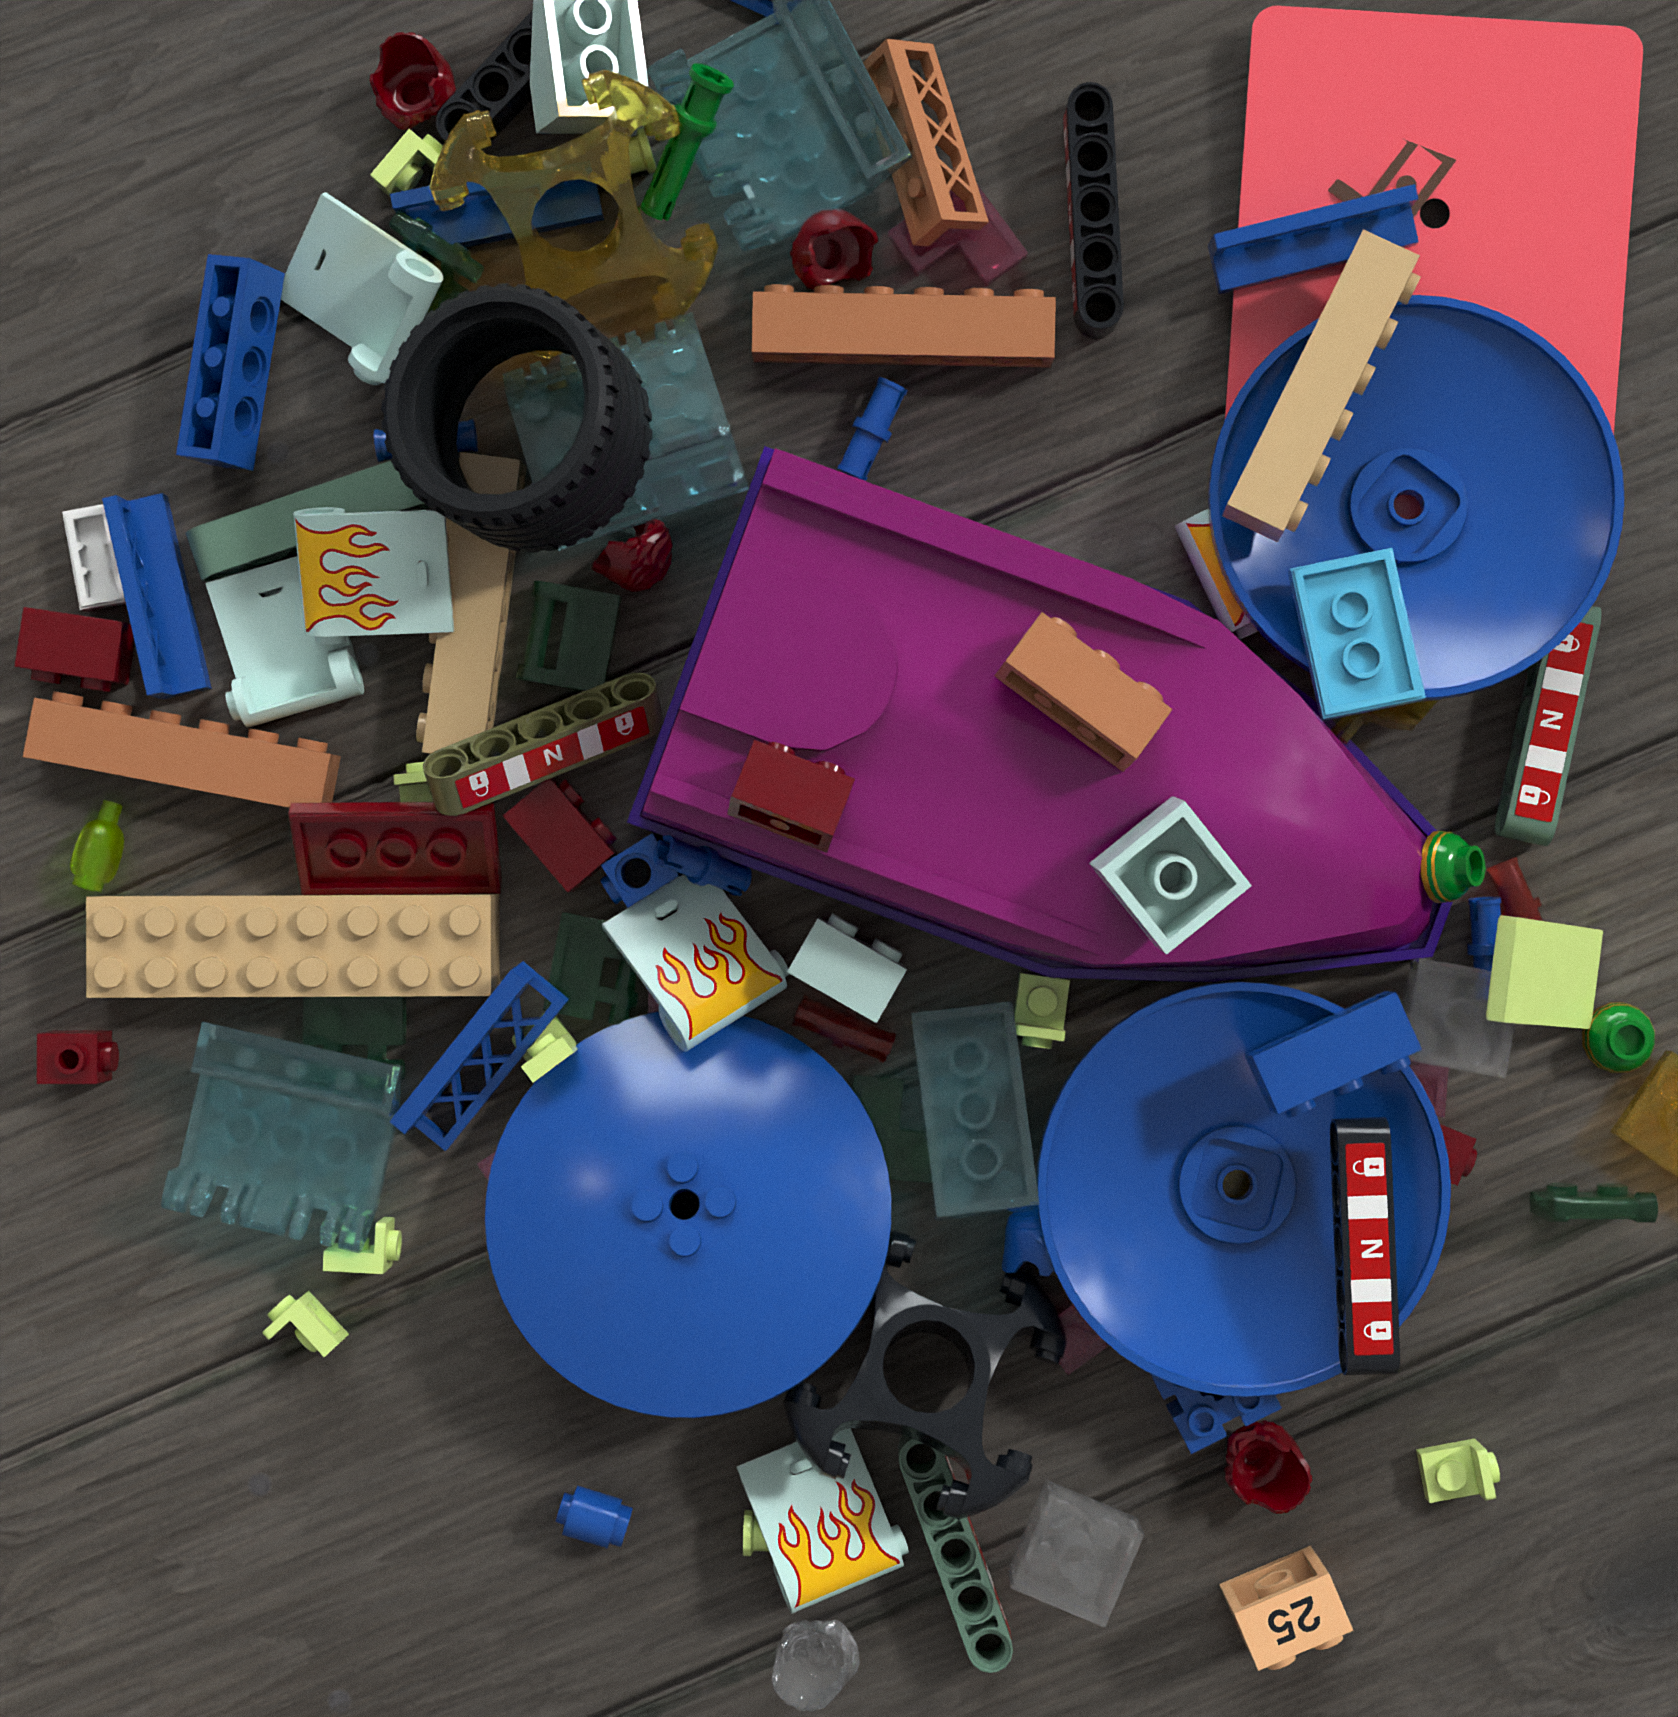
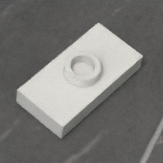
(93, 558)

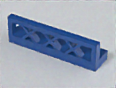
(482, 222)
(1309, 239)
(157, 595)
(462, 1049)

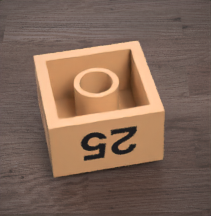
(1286, 1609)

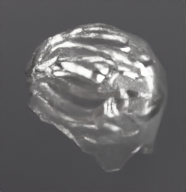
(814, 1663)

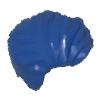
(1025, 1243)

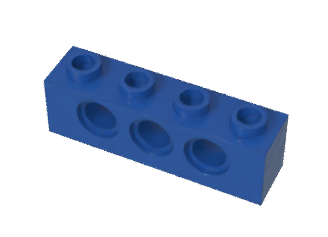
(230, 362)

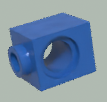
(615, 880)

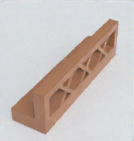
(926, 180)

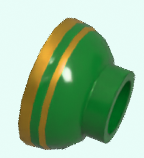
(1450, 866)
(1619, 1038)

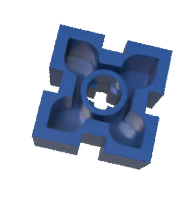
(1201, 1414)

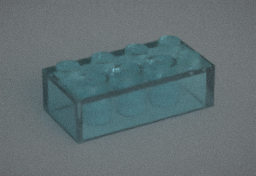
(974, 1111)

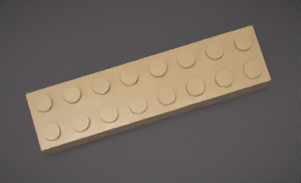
(292, 945)

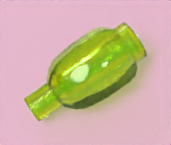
(98, 850)

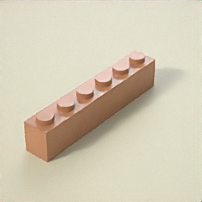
(903, 327)
(180, 755)

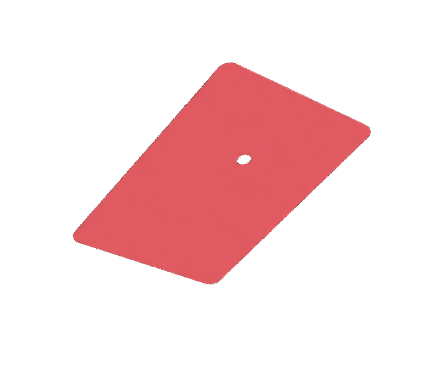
(1537, 182)

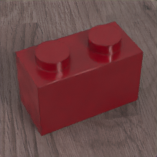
(75, 646)
(791, 795)
(562, 833)

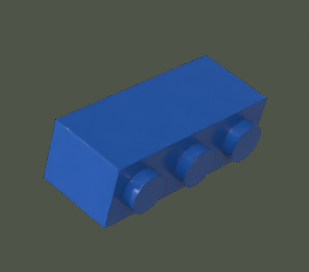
(1334, 1054)

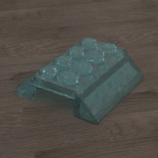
(796, 128)
(691, 441)
(285, 1135)

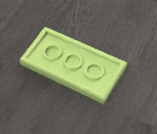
(1543, 973)

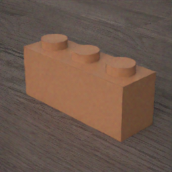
(1084, 691)

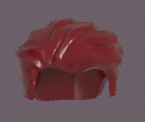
(411, 80)
(832, 248)
(638, 560)
(1267, 1467)

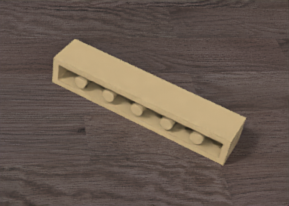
(1321, 386)
(469, 660)

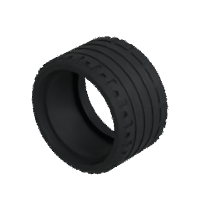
(441, 369)

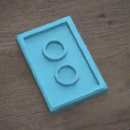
(1356, 634)

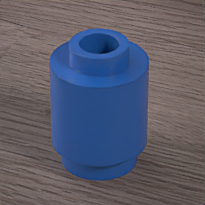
(594, 1517)

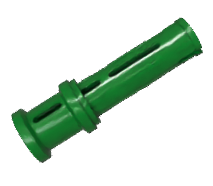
(696, 122)

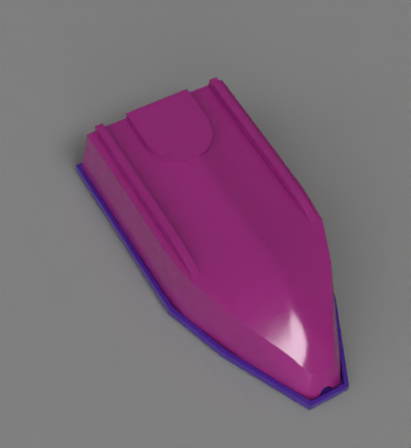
(875, 645)

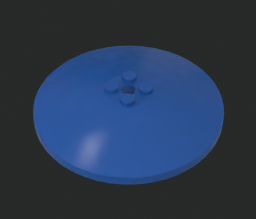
(1508, 478)
(1137, 1208)
(705, 1306)

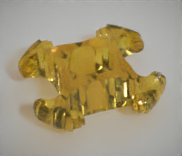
(597, 157)

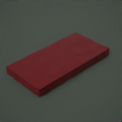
(394, 849)

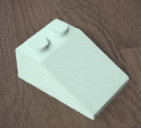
(568, 45)

